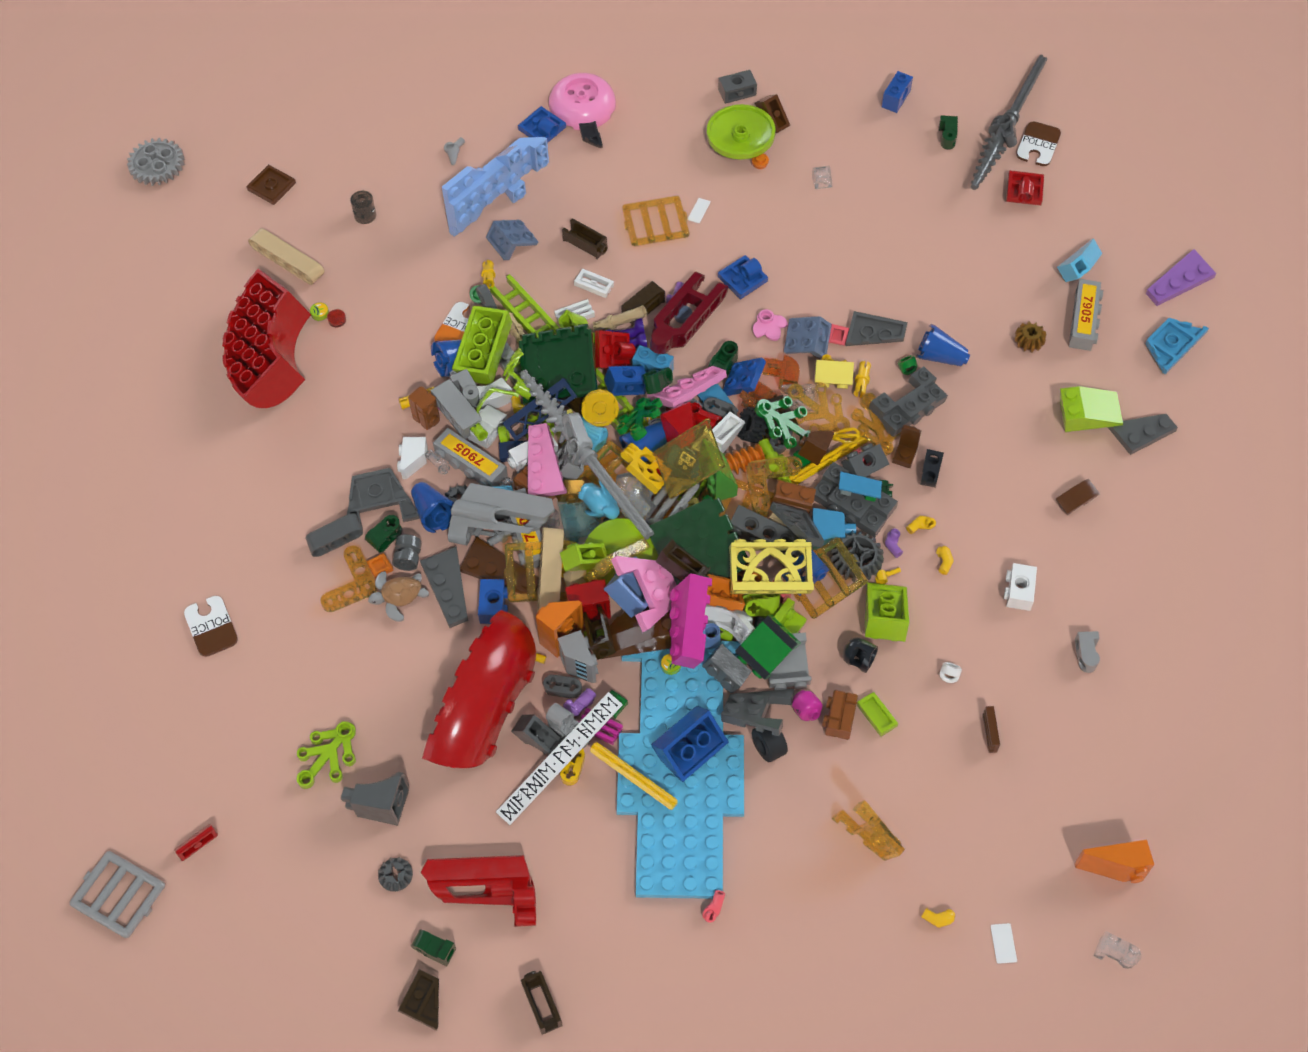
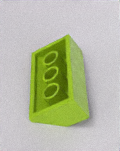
(483, 343)

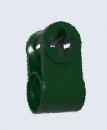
(724, 359)
(657, 380)
(384, 534)

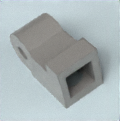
(467, 386)
(1086, 652)

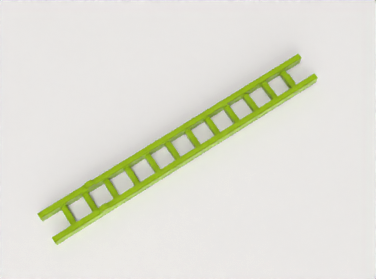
(550, 324)

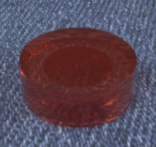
(336, 318)

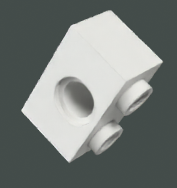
(1020, 597)

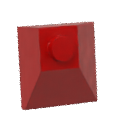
(678, 421)

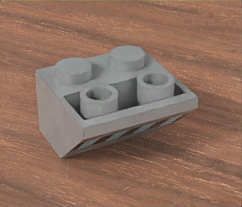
(577, 656)

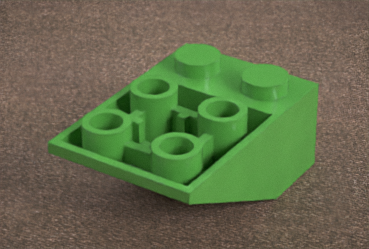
(722, 483)

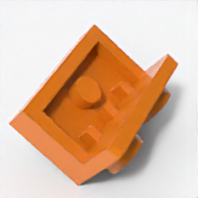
(721, 596)

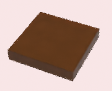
(271, 184)

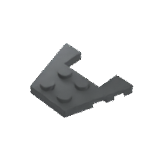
(377, 491)
(751, 709)

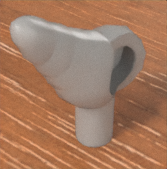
(452, 149)

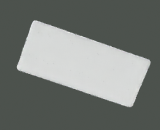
(699, 210)

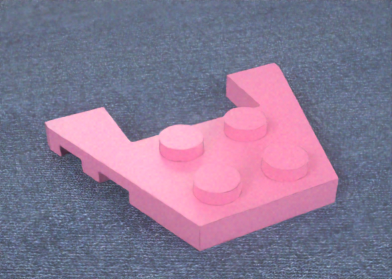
(654, 583)

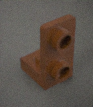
(907, 446)

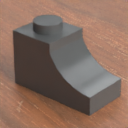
(536, 733)

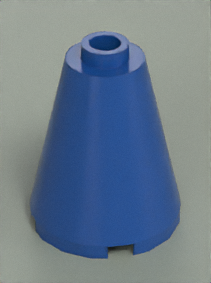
(942, 348)
(445, 355)
(652, 440)
(432, 507)

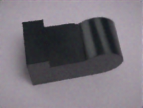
(931, 468)

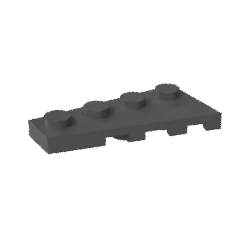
(446, 582)

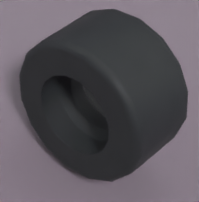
(768, 745)

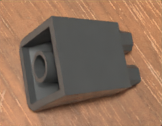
(378, 800)

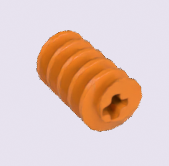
(743, 457)

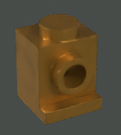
(573, 488)

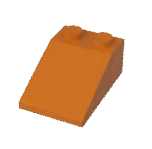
(1119, 861)

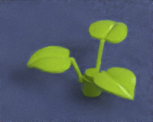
(520, 386)

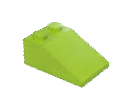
(1089, 408)
(886, 612)

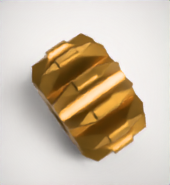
(1030, 336)

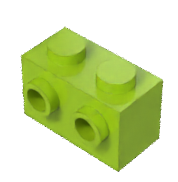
(582, 556)

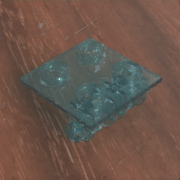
(576, 521)

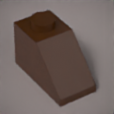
(772, 105)
(815, 445)

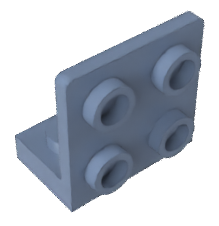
(507, 235)
(808, 336)

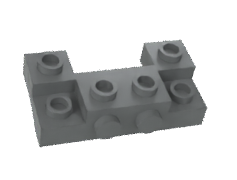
(912, 406)
(866, 514)

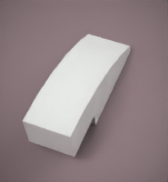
(727, 430)

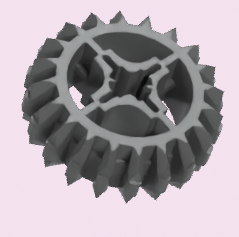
(863, 549)

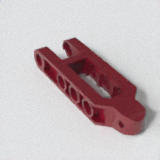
(666, 337)

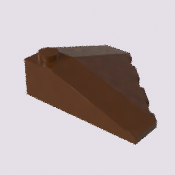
(629, 637)

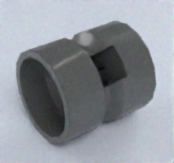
(407, 552)

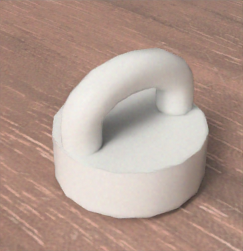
(952, 670)

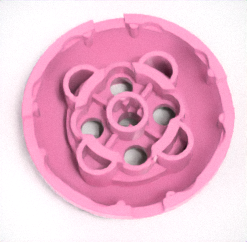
(572, 102)

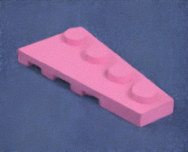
(689, 387)
(543, 468)

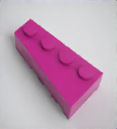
(689, 620)

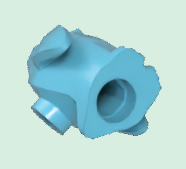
(598, 501)

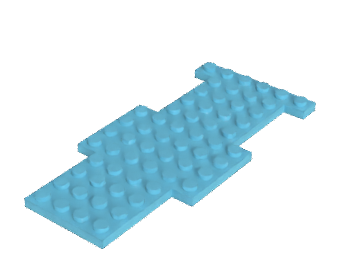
(681, 846)

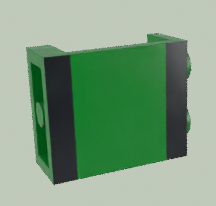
(767, 647)

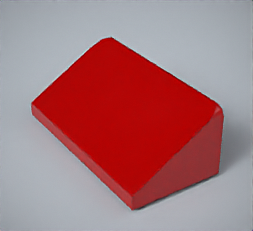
(196, 842)

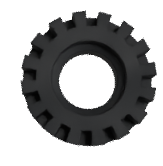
(753, 427)

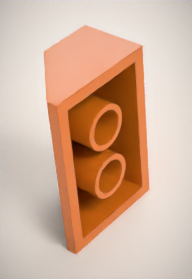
(557, 621)

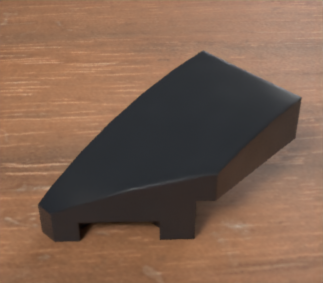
(590, 134)

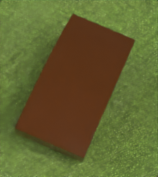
(1077, 496)

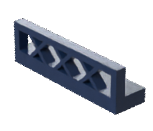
(530, 408)

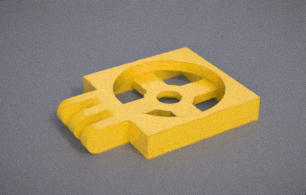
(633, 455)

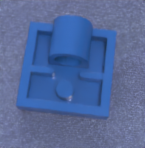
(542, 124)
(743, 276)
(744, 376)

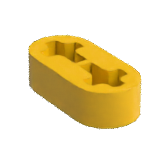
(577, 768)

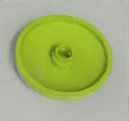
(741, 131)
(617, 535)

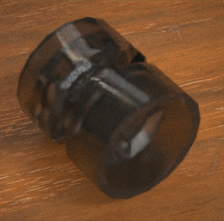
(363, 207)

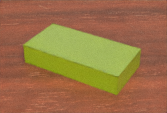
(877, 714)

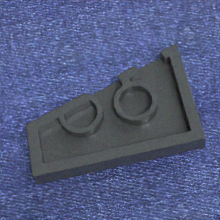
(874, 329)
(1144, 431)
(798, 522)

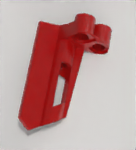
(504, 877)

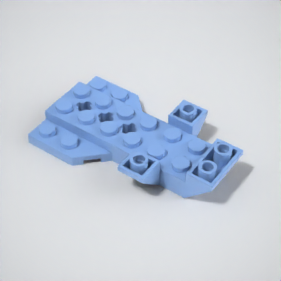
(476, 188)

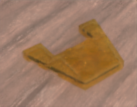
(873, 832)

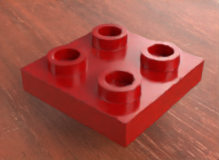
(1025, 187)
(613, 349)

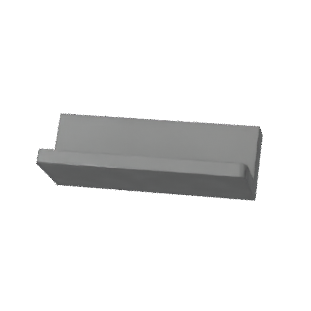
(456, 408)

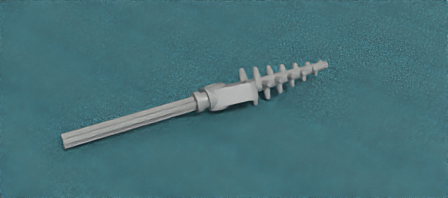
(580, 447)

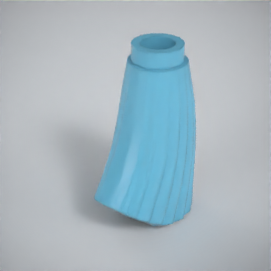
(597, 434)

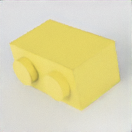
(834, 373)

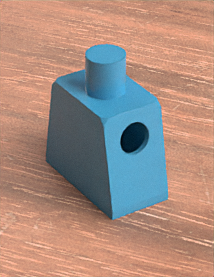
(831, 525)

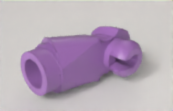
(581, 702)

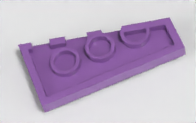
(1181, 278)

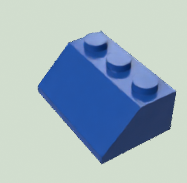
(690, 743)

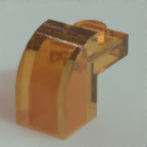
(787, 370)
(761, 392)

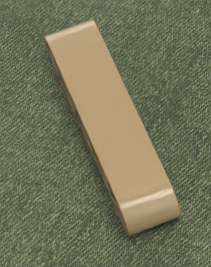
(286, 256)
(550, 566)

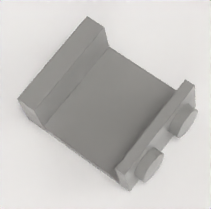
(793, 669)

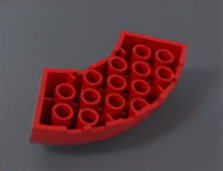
(263, 342)
(483, 694)

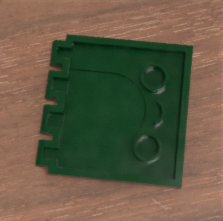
(559, 357)
(700, 534)

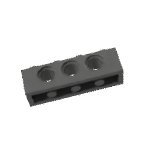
(761, 526)

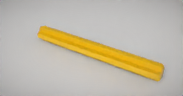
(828, 459)
(634, 776)

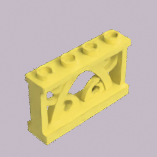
(750, 586)

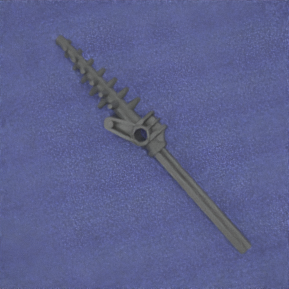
(1003, 127)

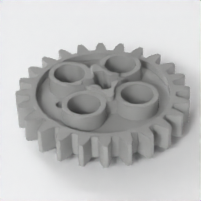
(155, 161)

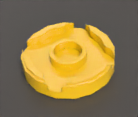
(600, 408)

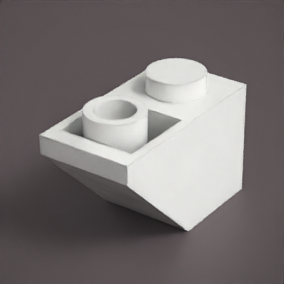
(412, 455)

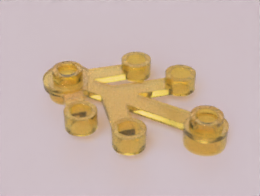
(821, 410)
(874, 425)

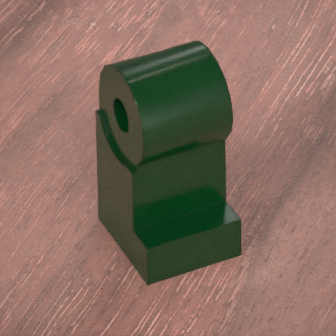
(949, 126)
(434, 947)

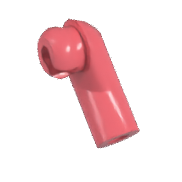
(714, 907)

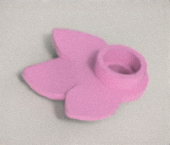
(769, 327)

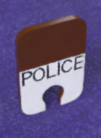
(1039, 139)
(211, 632)

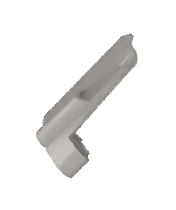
(480, 504)

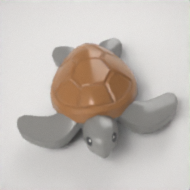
(397, 592)

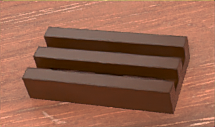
(991, 729)

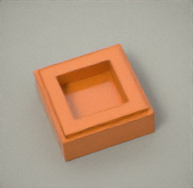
(379, 564)

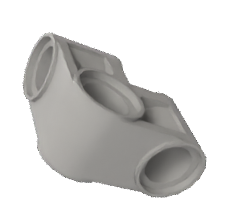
(561, 721)

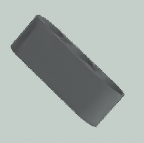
(334, 535)

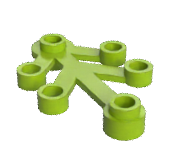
(327, 752)

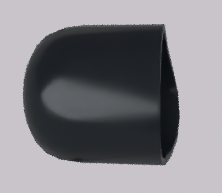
(863, 650)

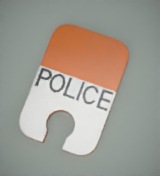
(454, 324)

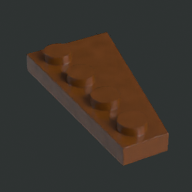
(488, 563)

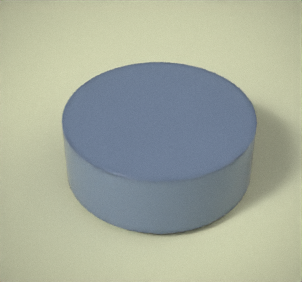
(683, 314)

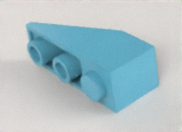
(1080, 261)

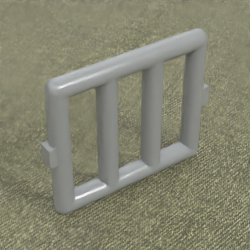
(683, 503)
(110, 921)

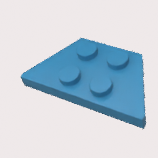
(1173, 341)

